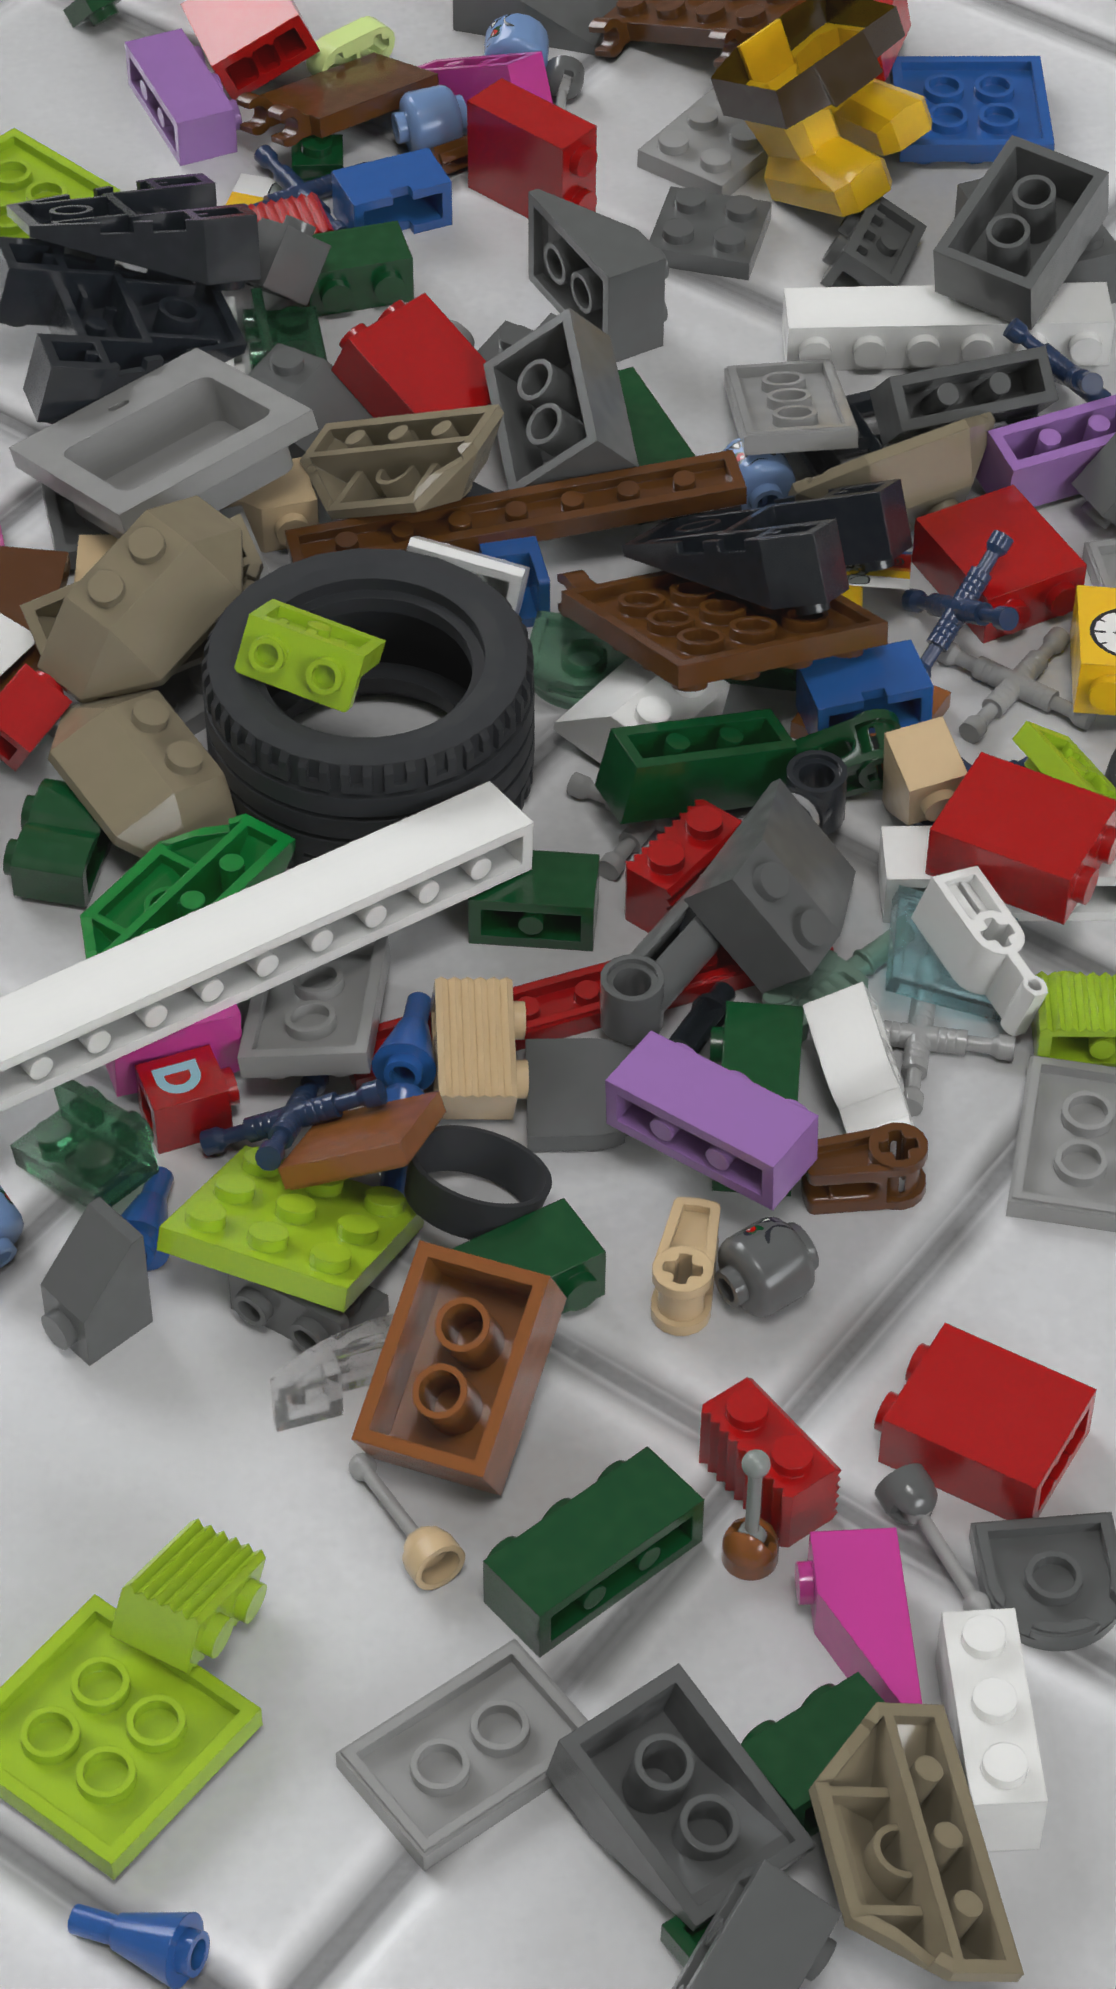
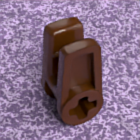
(863, 1175)

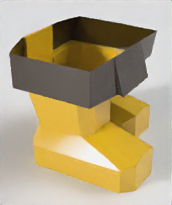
(817, 106)

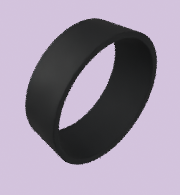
(479, 1154)

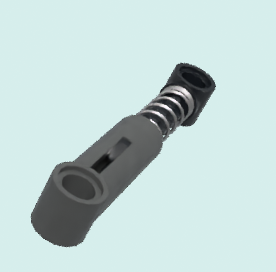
(646, 981)

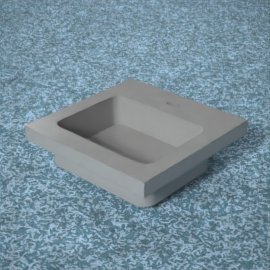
(167, 439)

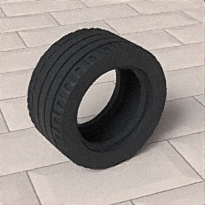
(445, 645)

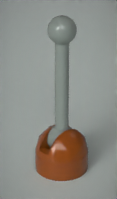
(750, 1542)

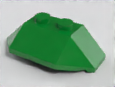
(184, 877)

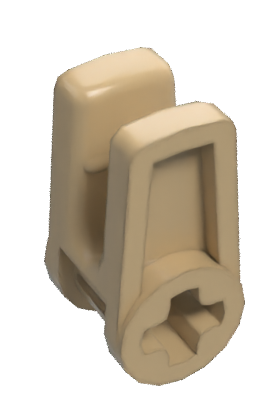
(686, 1267)

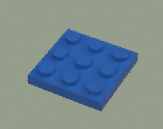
(975, 105)

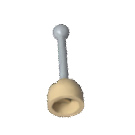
(429, 1552)

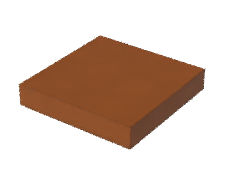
(362, 1142)

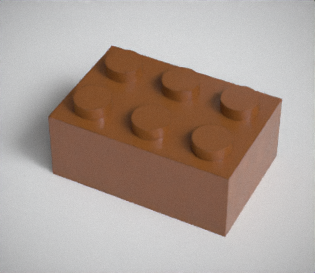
(459, 1367)

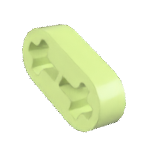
(350, 43)

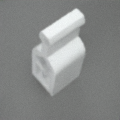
(980, 944)
(858, 1059)

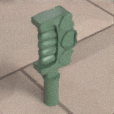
(831, 976)

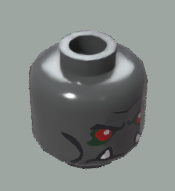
(766, 1266)

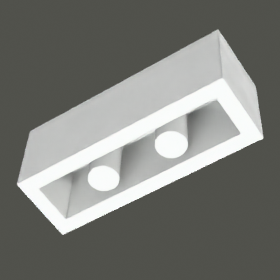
(993, 1724)

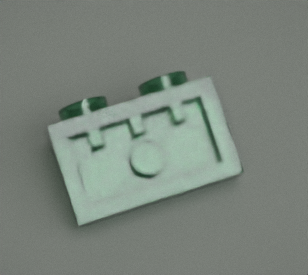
(289, 326)
(89, 1147)

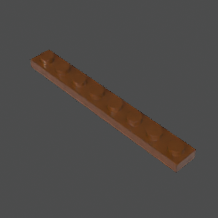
(543, 509)

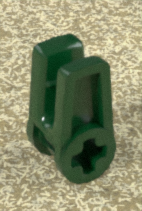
(856, 747)

